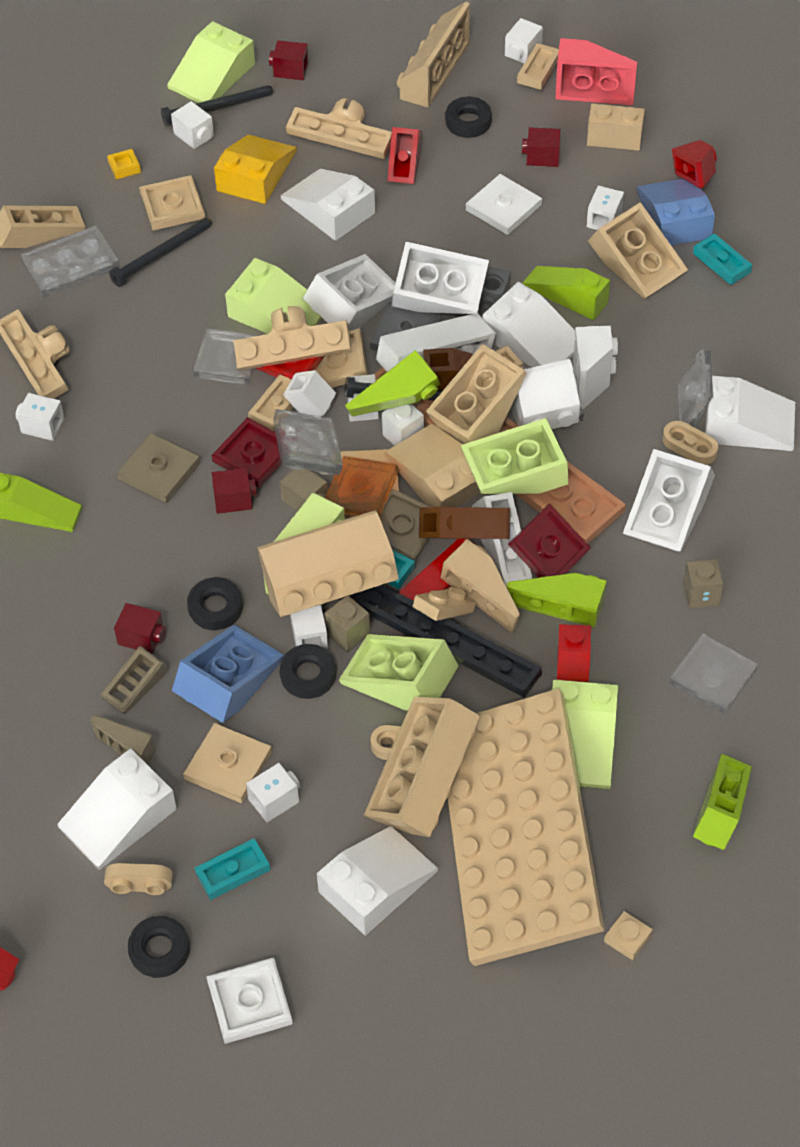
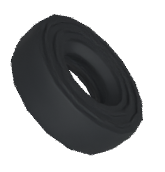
(468, 128)
(213, 587)
(307, 688)
(163, 965)

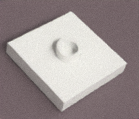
(503, 204)
(249, 1000)

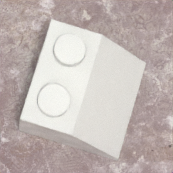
(593, 361)
(548, 393)

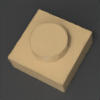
(628, 935)

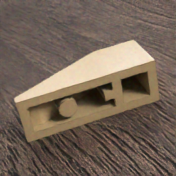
(37, 224)
(477, 575)

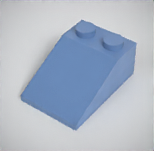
(678, 210)
(225, 672)

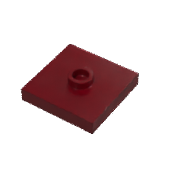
(251, 448)
(549, 544)

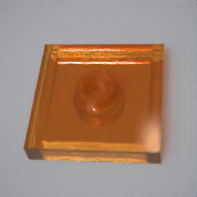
(362, 485)

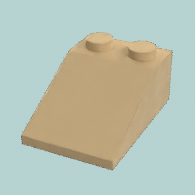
(637, 251)
(478, 397)
(435, 467)

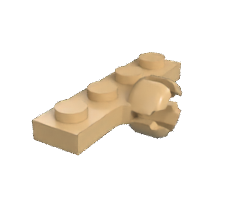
(340, 129)
(291, 341)
(36, 353)

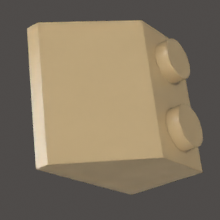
(615, 127)

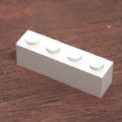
(461, 333)

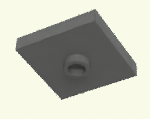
(400, 319)

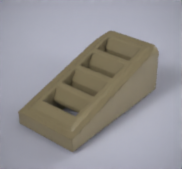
(133, 665)
(123, 738)

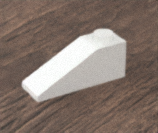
(505, 559)

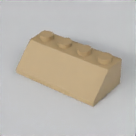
(436, 57)
(327, 563)
(422, 765)

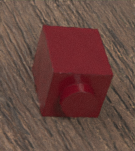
(289, 60)
(542, 147)
(233, 490)
(139, 627)

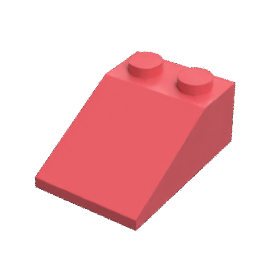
(594, 74)

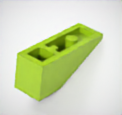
(572, 288)
(398, 387)
(36, 505)
(564, 596)
(722, 802)

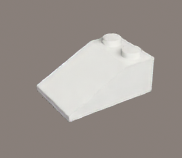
(332, 201)
(438, 281)
(350, 292)
(530, 327)
(749, 416)
(669, 500)
(117, 809)
(374, 878)

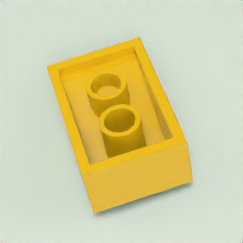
(252, 167)

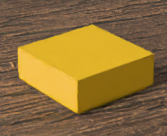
(124, 164)

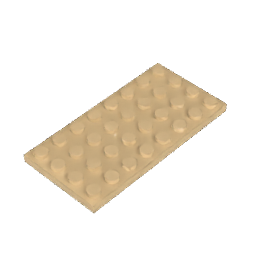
(522, 833)

